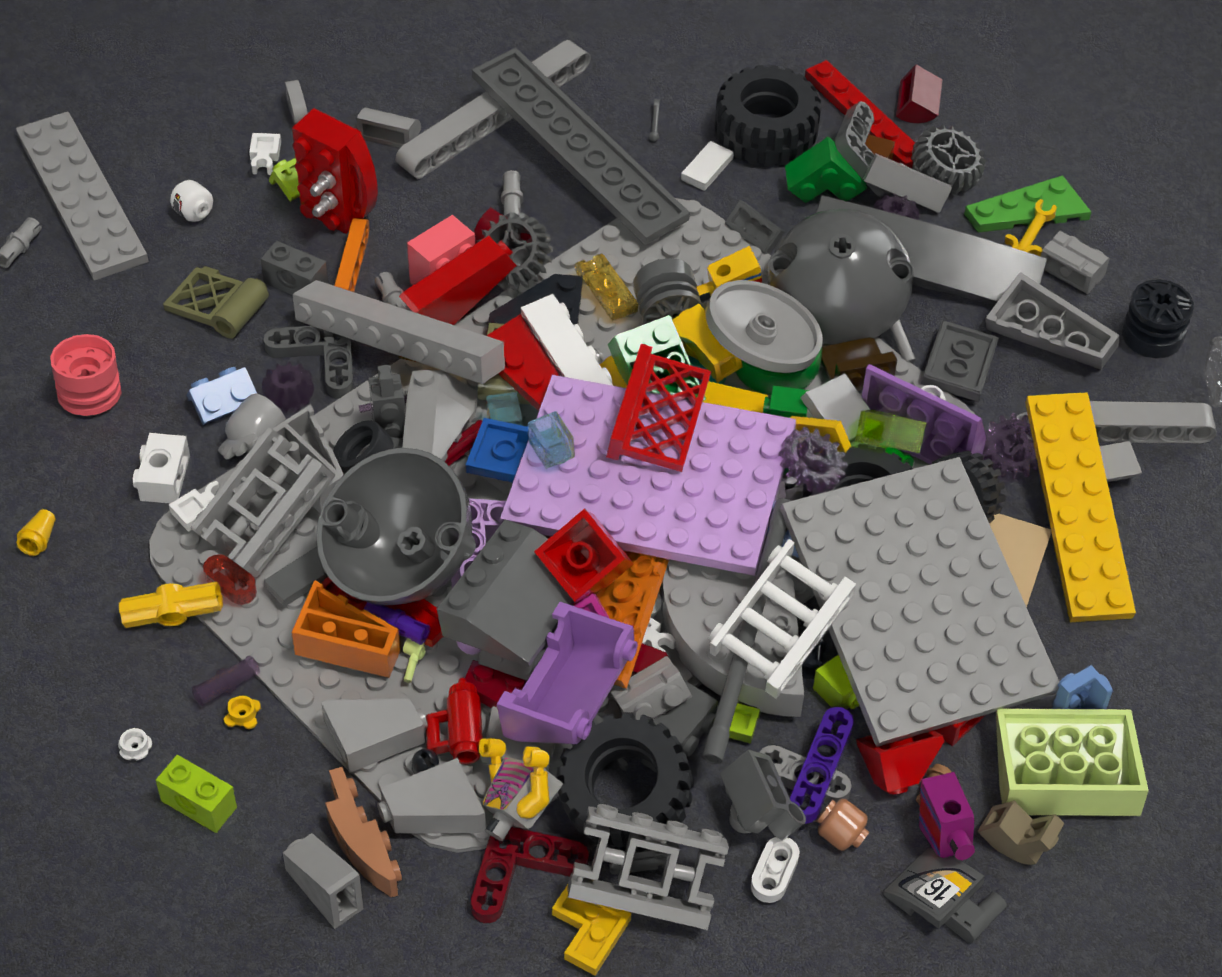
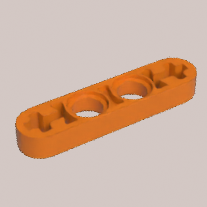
(353, 255)

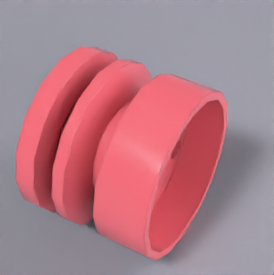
(86, 374)

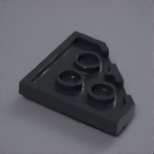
(564, 287)

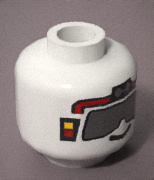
(191, 198)

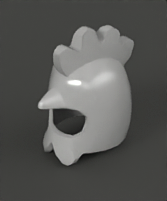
(248, 423)

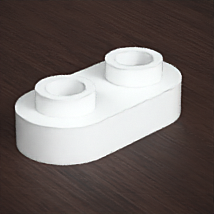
(773, 871)

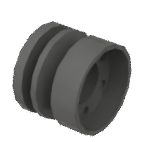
(665, 289)

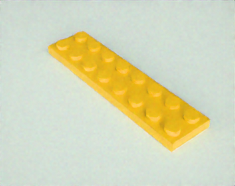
(1079, 508)

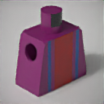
(950, 829)

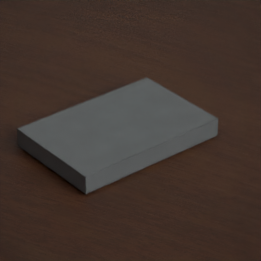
(960, 360)

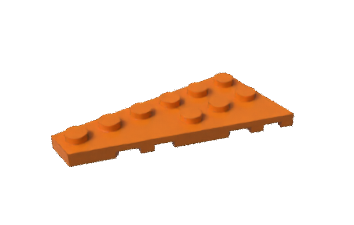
(632, 600)

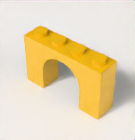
(698, 343)

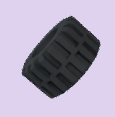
(983, 480)

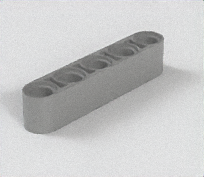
(1153, 422)

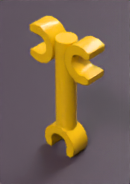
(1032, 231)

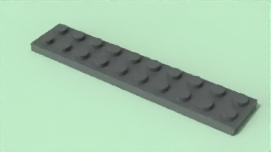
(581, 146)

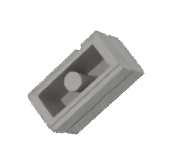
(1074, 262)
(652, 690)

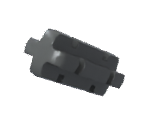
(643, 861)

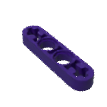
(824, 765)

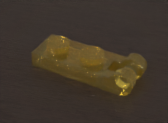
(607, 287)

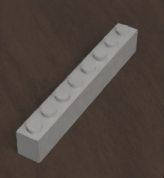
(400, 331)

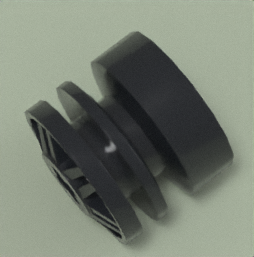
(1157, 318)

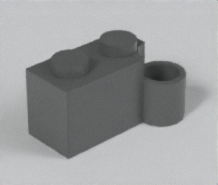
(761, 796)

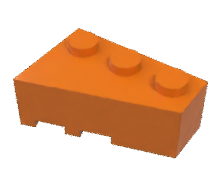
(344, 635)

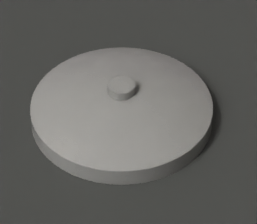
(763, 326)

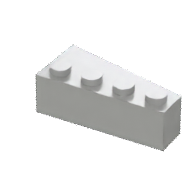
(1050, 323)

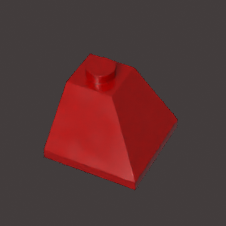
(900, 762)

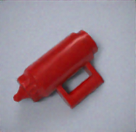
(463, 724)

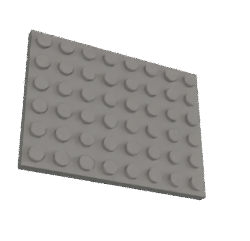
(933, 606)

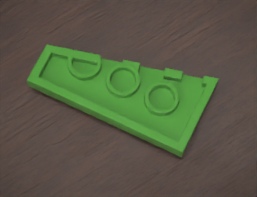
(1019, 206)

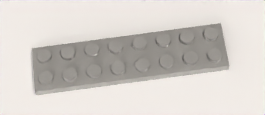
(81, 196)

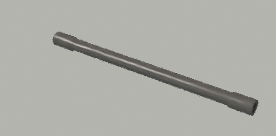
(719, 733)

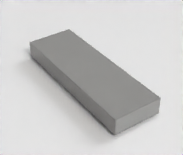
(907, 181)

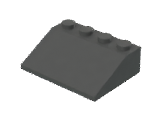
(505, 597)

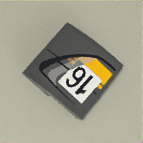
(934, 887)

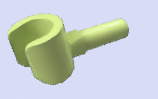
(416, 653)

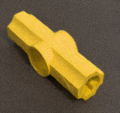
(171, 604)

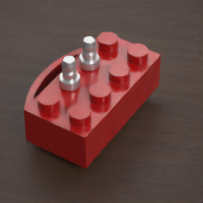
(333, 171)

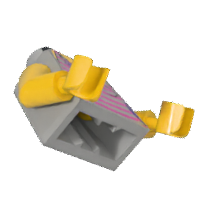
(517, 787)

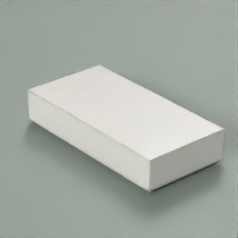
(707, 165)

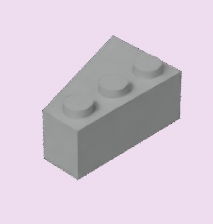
(308, 438)

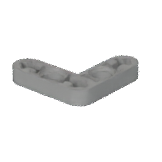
(786, 767)

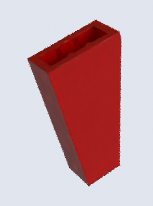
(461, 282)

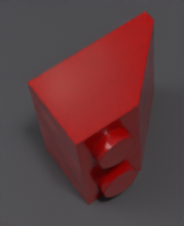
(583, 556)

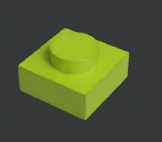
(744, 723)

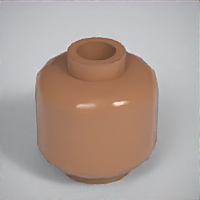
(842, 824)

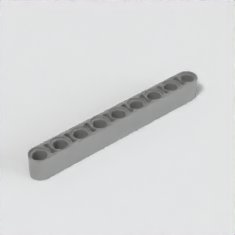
(482, 115)

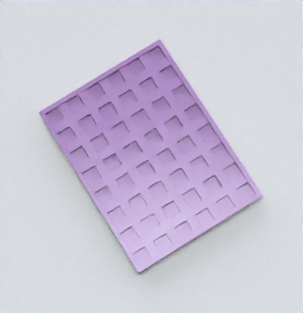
(700, 516)

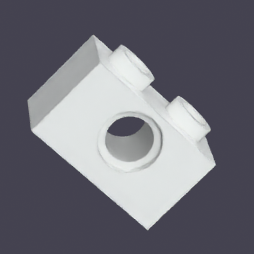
(162, 468)

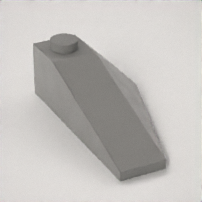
(437, 411)

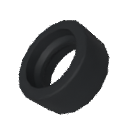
(356, 439)

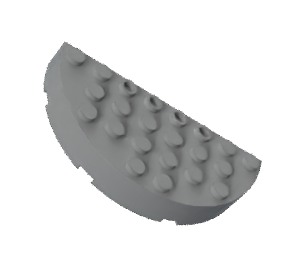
(703, 596)

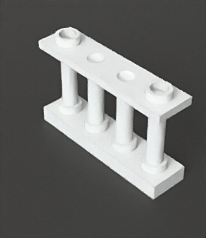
(796, 647)

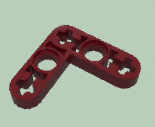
(510, 857)

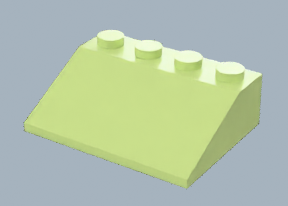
(1070, 761)

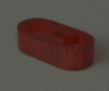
(233, 575)

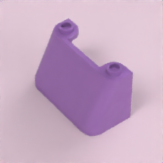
(569, 679)

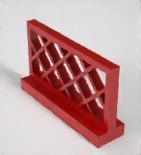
(632, 408)

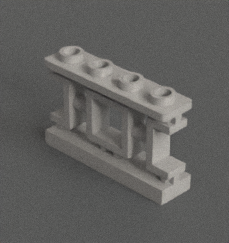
(281, 513)
(642, 894)

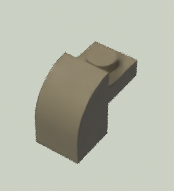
(1017, 834)

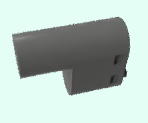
(972, 920)

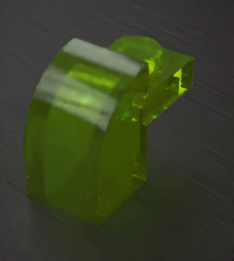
(890, 430)

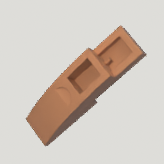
(361, 839)

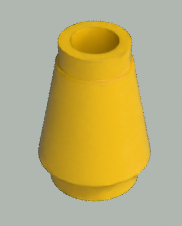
(36, 533)

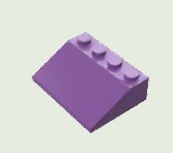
(947, 427)

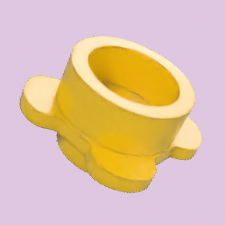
(242, 704)

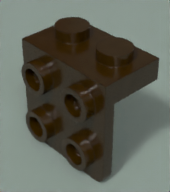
(854, 357)

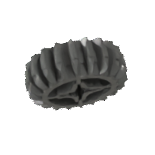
(949, 158)
(527, 256)

